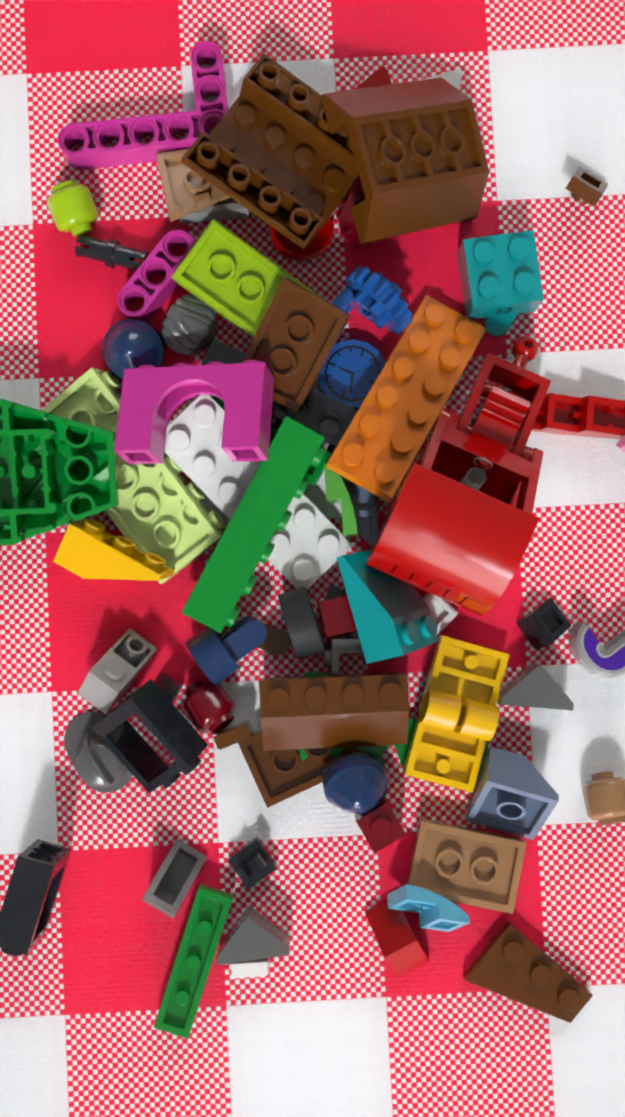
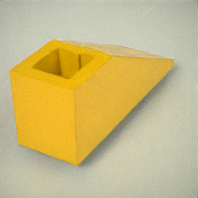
(100, 555)

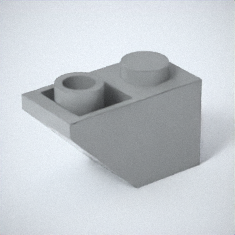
(116, 671)

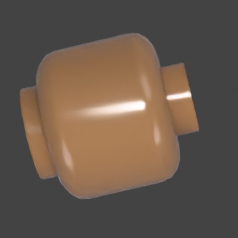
(605, 798)

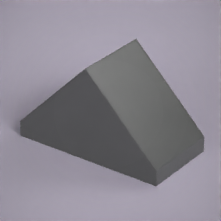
(534, 689)
(174, 878)
(253, 939)

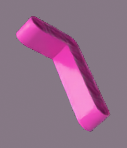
(161, 127)
(158, 261)

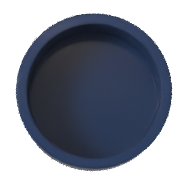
(219, 653)

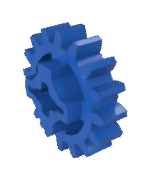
(379, 299)

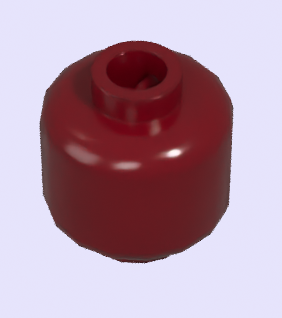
(208, 707)

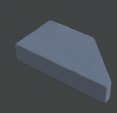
(366, 511)

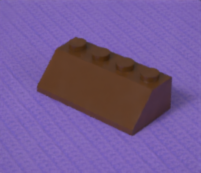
(334, 710)

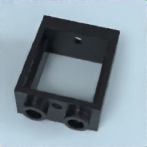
(166, 725)
(31, 896)

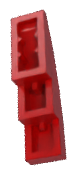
(580, 416)

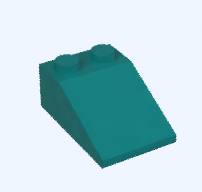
(385, 610)

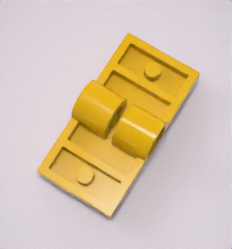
(456, 714)

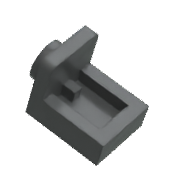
(348, 645)

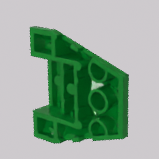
(51, 471)

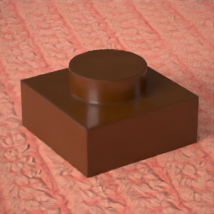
(586, 187)

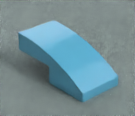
(433, 909)

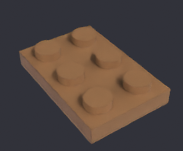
(467, 865)

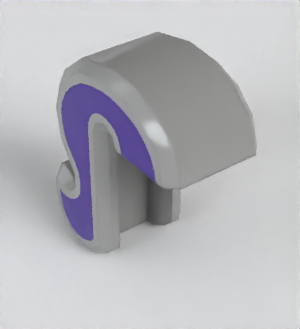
(595, 658)

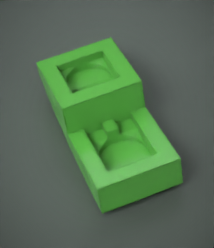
(338, 493)

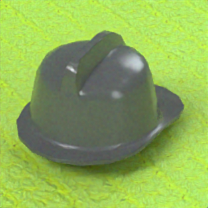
(92, 757)

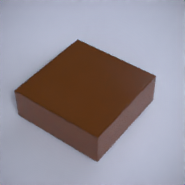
(233, 735)

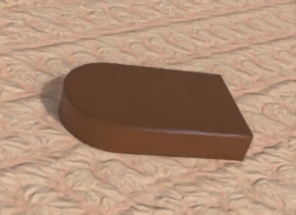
(276, 642)

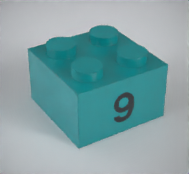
(500, 275)

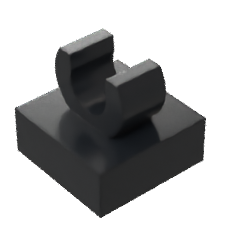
(252, 862)

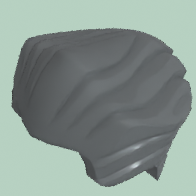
(189, 326)

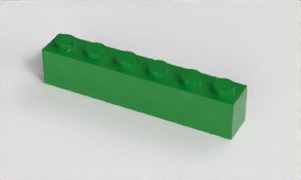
(253, 525)

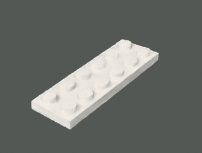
(309, 539)

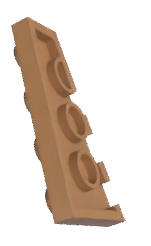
(183, 187)

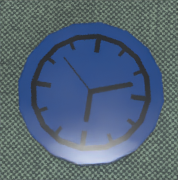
(351, 372)

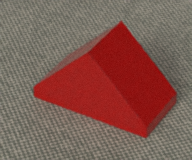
(396, 938)

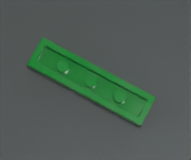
(193, 961)

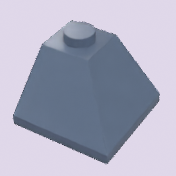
(510, 795)

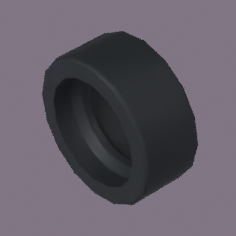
(301, 623)

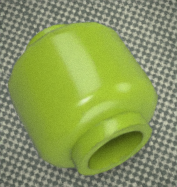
(72, 207)

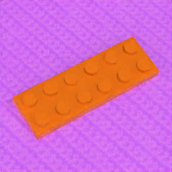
(406, 399)

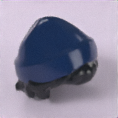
(131, 345)
(355, 781)

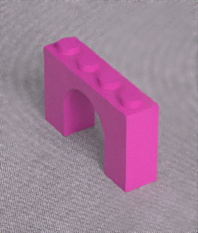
(154, 393)

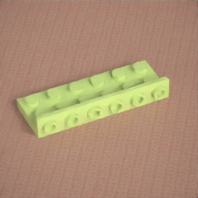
(155, 500)

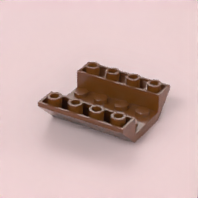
(278, 154)
(413, 155)

